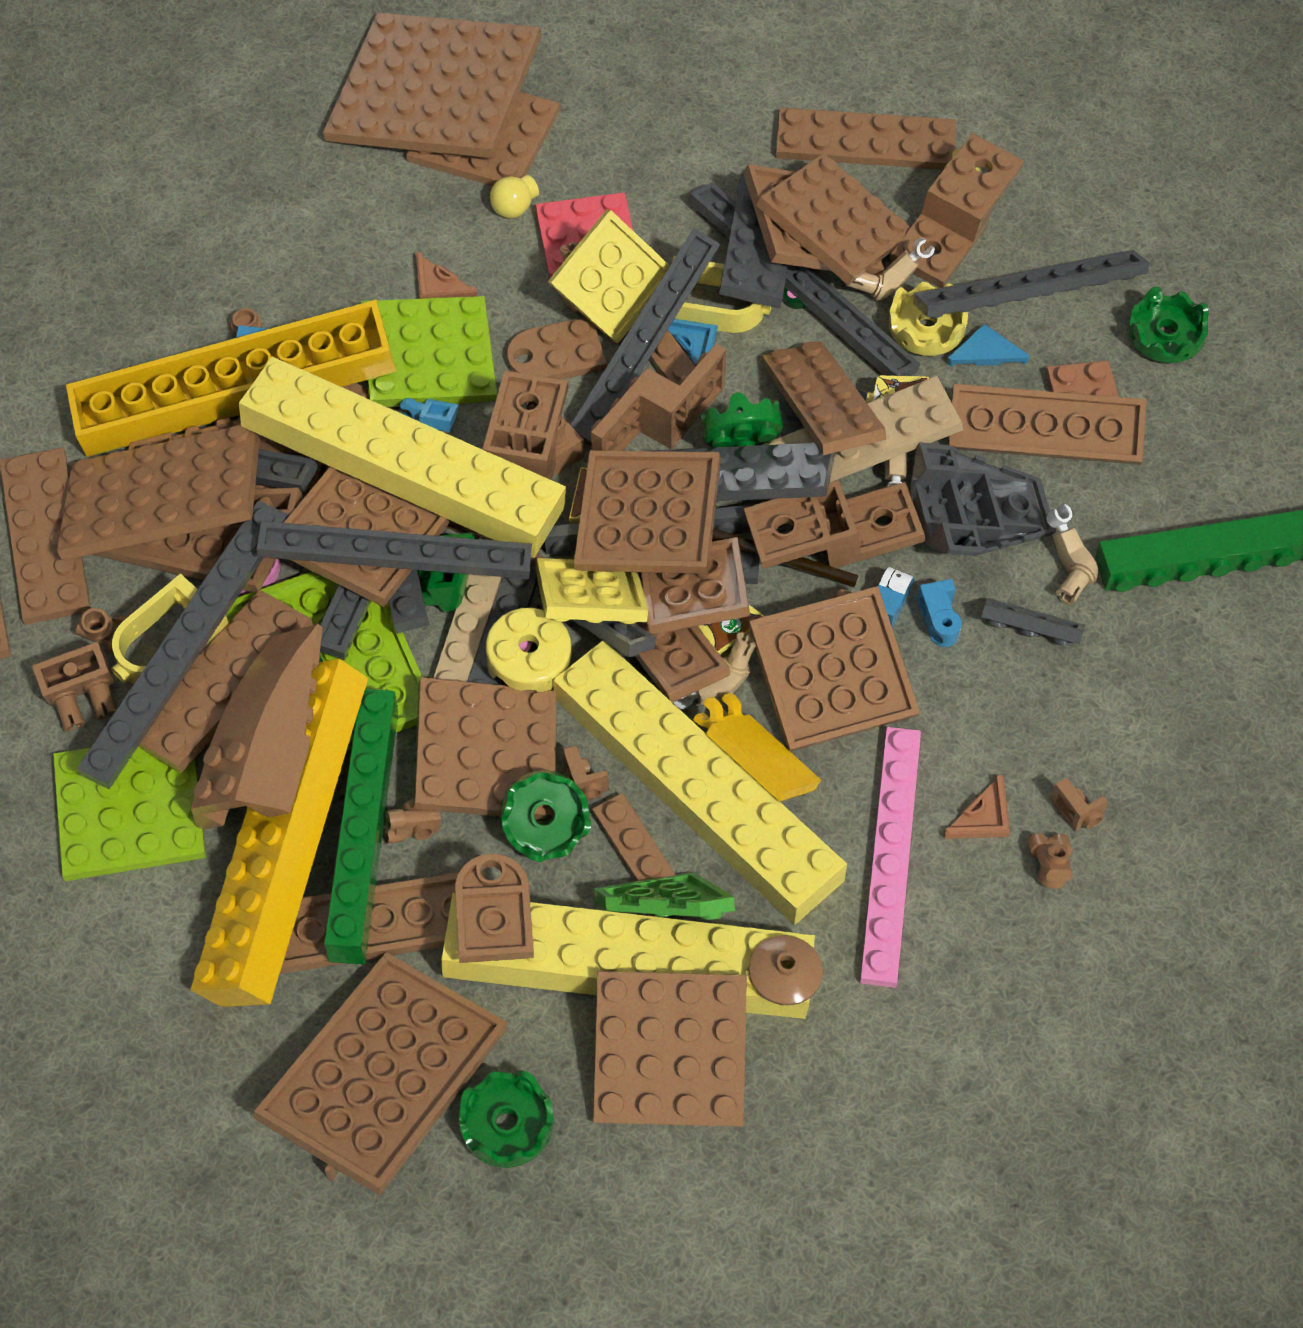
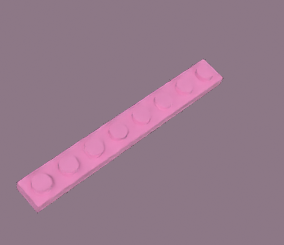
(890, 858)

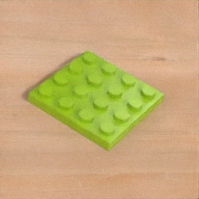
(437, 350)
(130, 826)

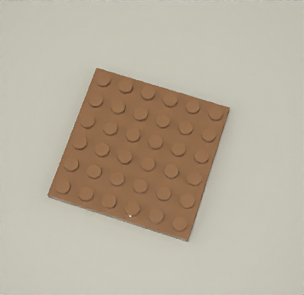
(433, 85)

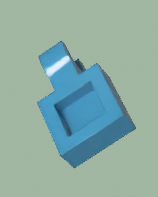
(432, 413)

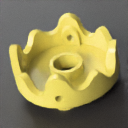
(921, 339)
(523, 669)

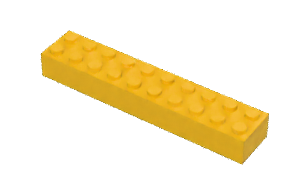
(213, 379)
(276, 857)

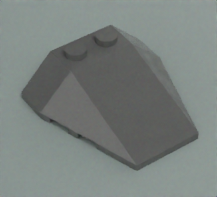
(973, 505)

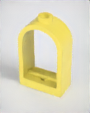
(726, 319)
(175, 592)

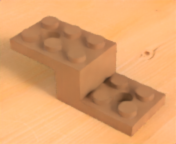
(959, 207)
(661, 406)
(524, 434)
(835, 525)

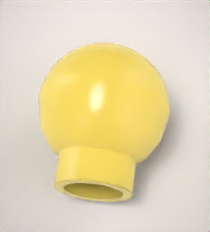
(513, 195)

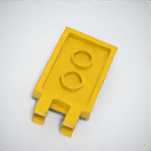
(756, 749)

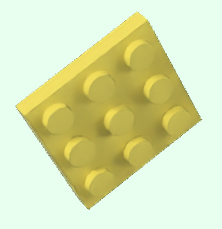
(610, 276)
(589, 594)

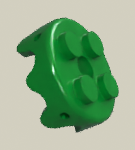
(1173, 311)
(752, 426)
(561, 832)
(500, 1095)

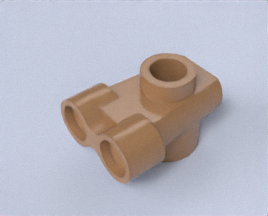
(98, 618)
(410, 823)
(1053, 858)

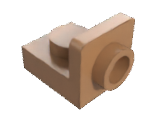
(579, 772)
(1073, 806)

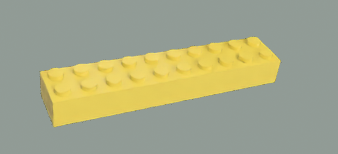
(401, 455)
(700, 782)
(579, 942)

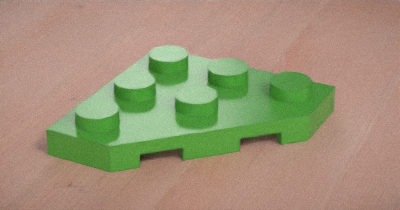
(667, 896)

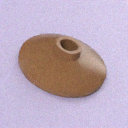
(781, 984)

